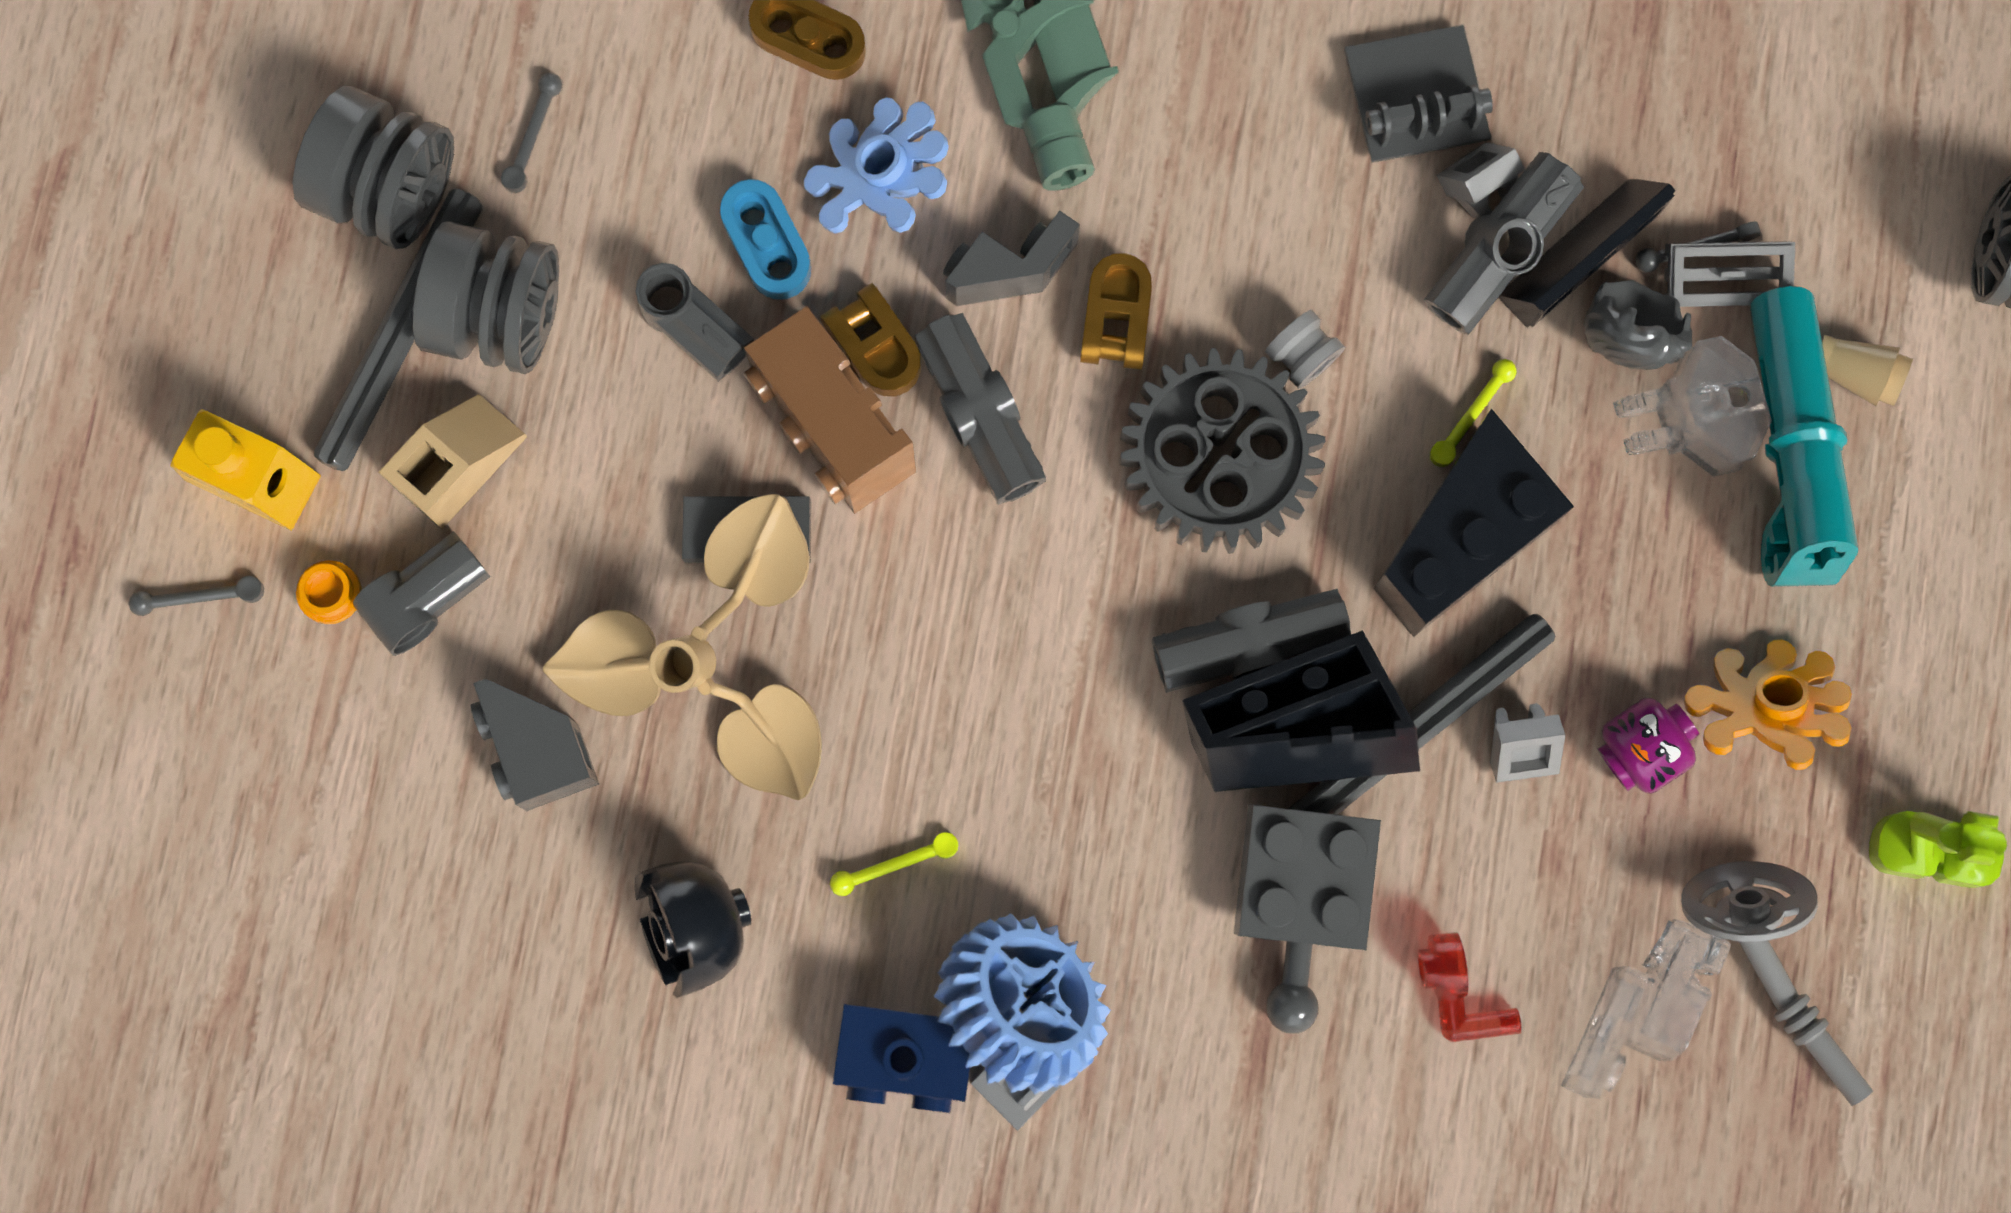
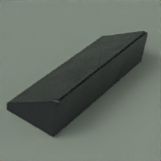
(1586, 249)

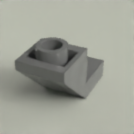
(994, 272)

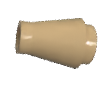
(1867, 368)

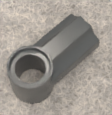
(695, 323)
(406, 604)

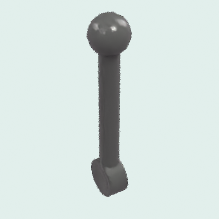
(514, 177)
(1649, 259)
(247, 588)

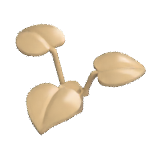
(619, 672)

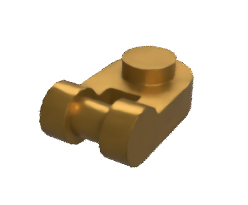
(1117, 291)
(887, 358)

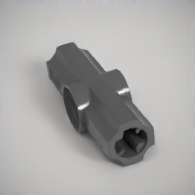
(1528, 215)
(980, 408)
(1249, 639)

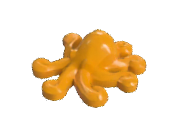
(1774, 703)

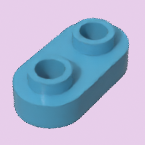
(767, 242)

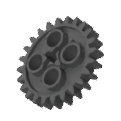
(1265, 484)

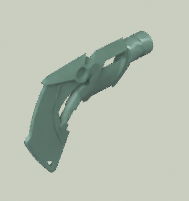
(1075, 68)

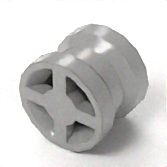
(1305, 349)

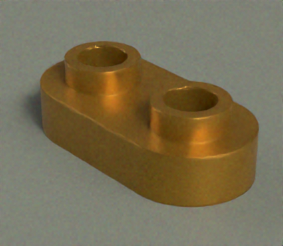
(811, 33)

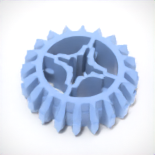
(1058, 1018)

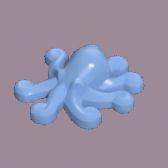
(881, 166)

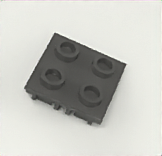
(1418, 93)

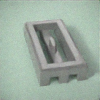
(1676, 273)

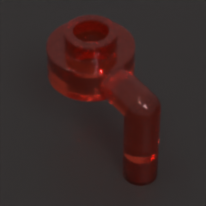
(1445, 970)

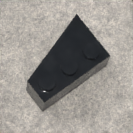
(1475, 523)
(1304, 721)

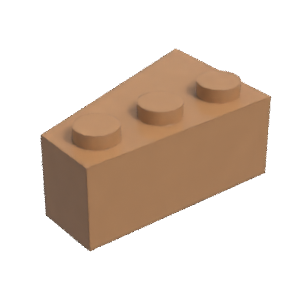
(829, 411)

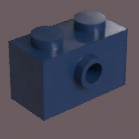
(902, 1055)

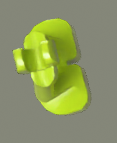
(1928, 845)

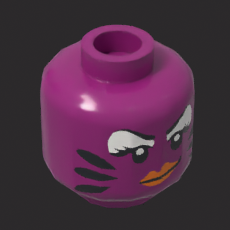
(1649, 745)

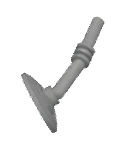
(1749, 919)

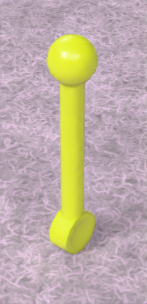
(1444, 451)
(943, 846)

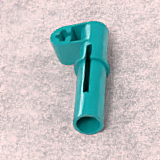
(1813, 527)

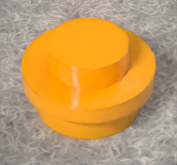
(328, 591)

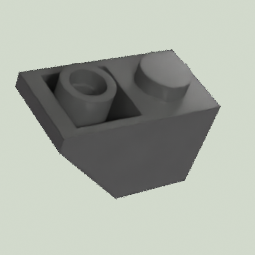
(536, 746)

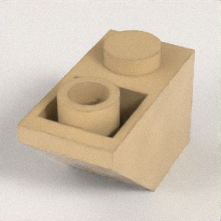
(452, 458)

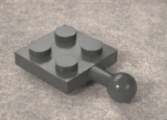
(1309, 885)

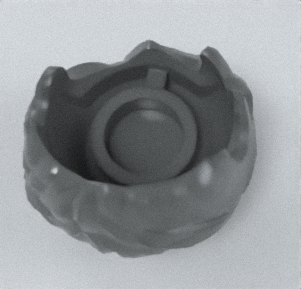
(1637, 326)

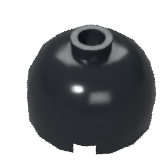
(692, 924)

